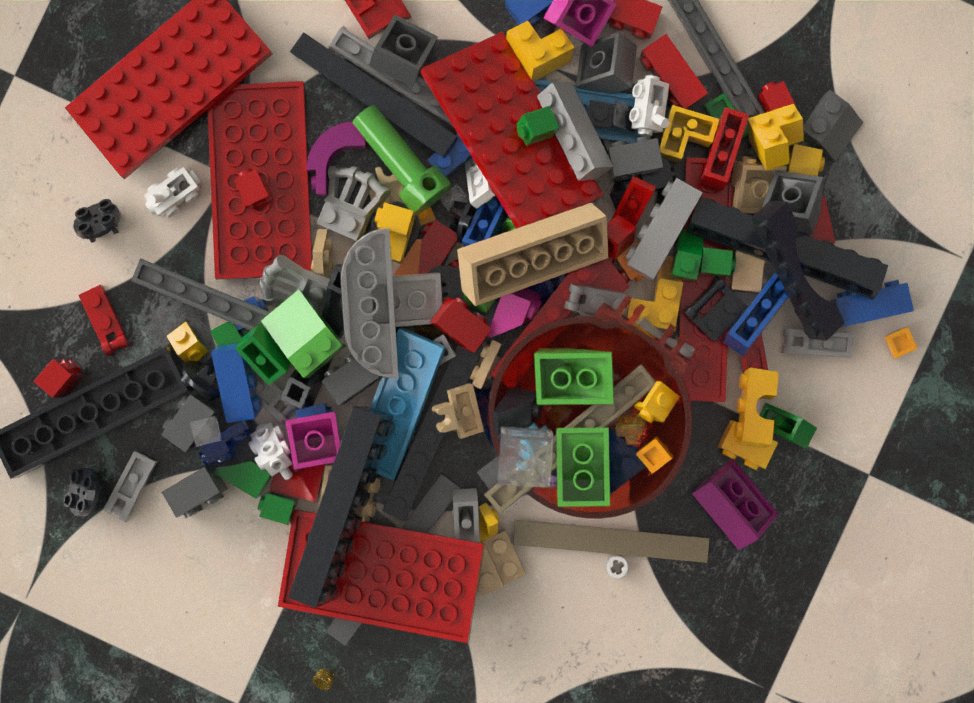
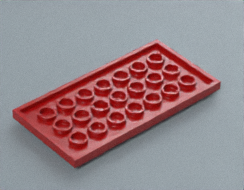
(167, 82)
(484, 98)
(265, 131)
(396, 579)

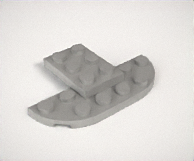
(379, 302)

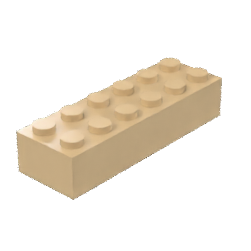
(533, 253)

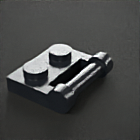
(720, 315)

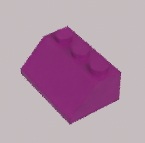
(735, 504)

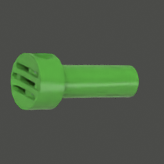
(420, 184)

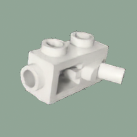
(649, 106)
(166, 196)
(271, 450)

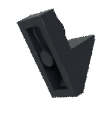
(611, 116)

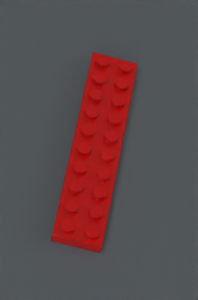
(708, 366)

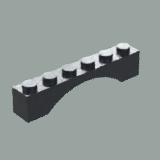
(777, 231)
(304, 391)

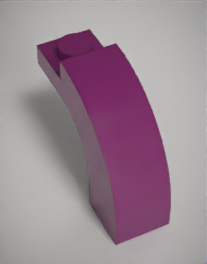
(326, 148)

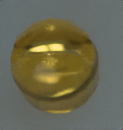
(323, 679)

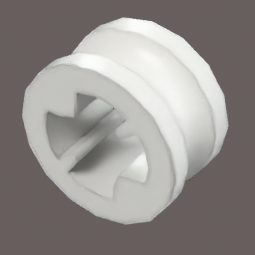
(609, 564)

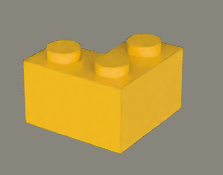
(539, 55)
(684, 127)
(773, 133)
(400, 224)
(664, 305)

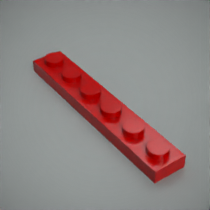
(554, 307)

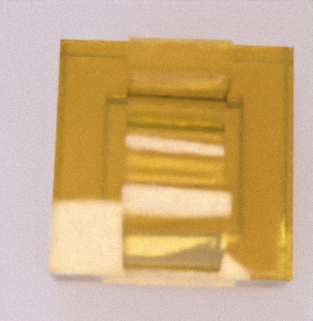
(631, 427)

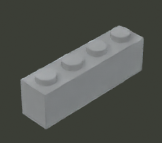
(576, 131)
(663, 229)

